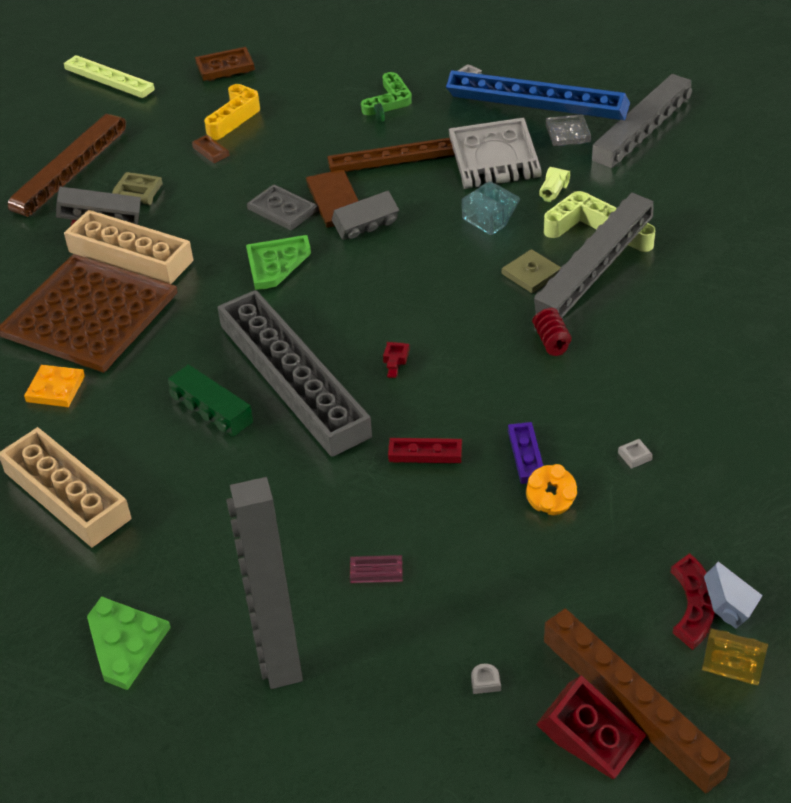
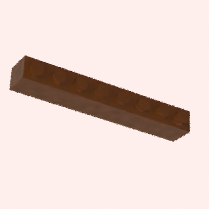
(660, 721)

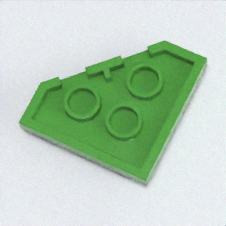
(276, 259)
(124, 640)

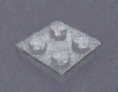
(568, 130)

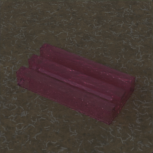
(378, 571)

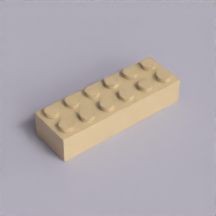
(129, 246)
(65, 486)

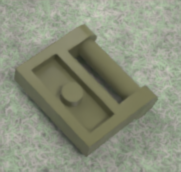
(138, 183)

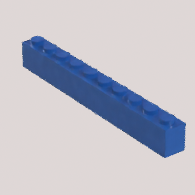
(539, 95)

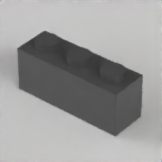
(365, 215)

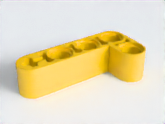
(241, 107)

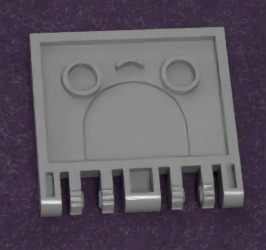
(494, 149)

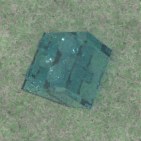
(489, 207)

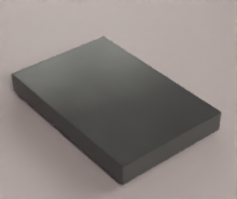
(282, 207)

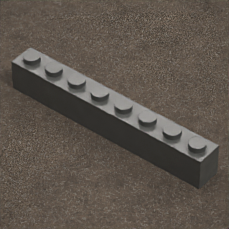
(641, 120)
(595, 255)

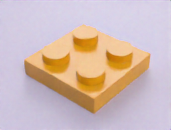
(54, 385)

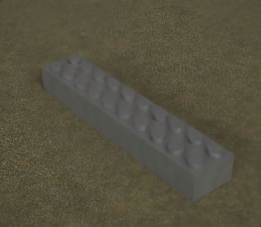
(295, 373)

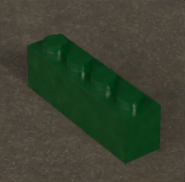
(210, 400)

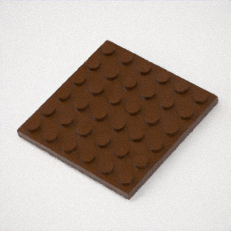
(87, 312)

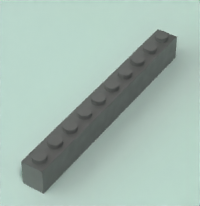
(265, 581)

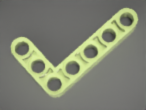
(593, 212)

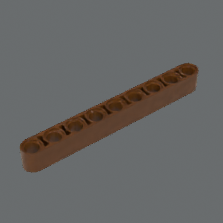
(66, 165)

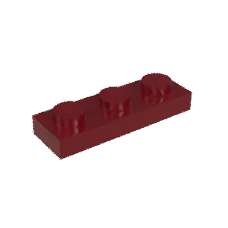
(425, 450)

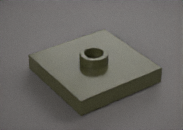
(531, 271)

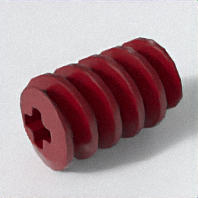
(552, 331)

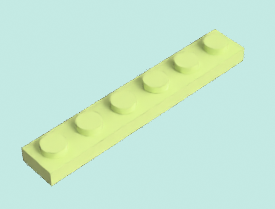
(109, 76)

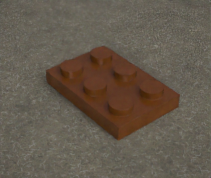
(224, 63)

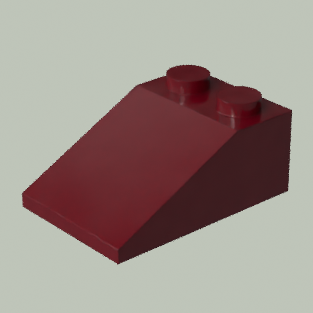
(591, 727)

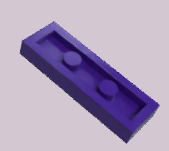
(524, 449)

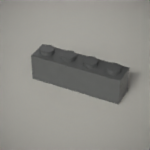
(75, 202)

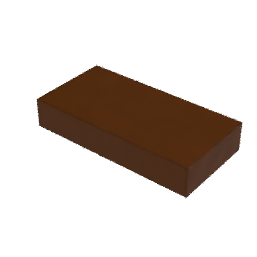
(210, 149)

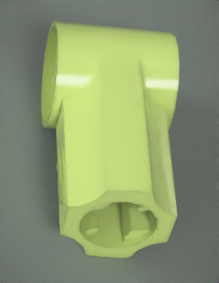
(555, 181)

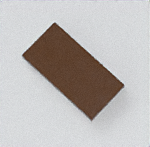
(331, 192)

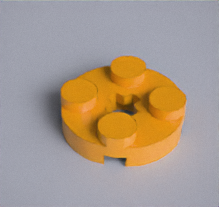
(547, 502)

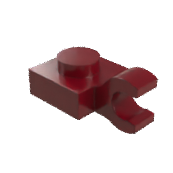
(394, 355)

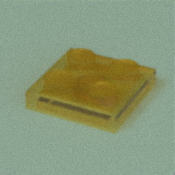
(734, 656)

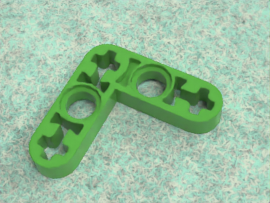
(397, 96)

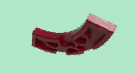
(699, 611)

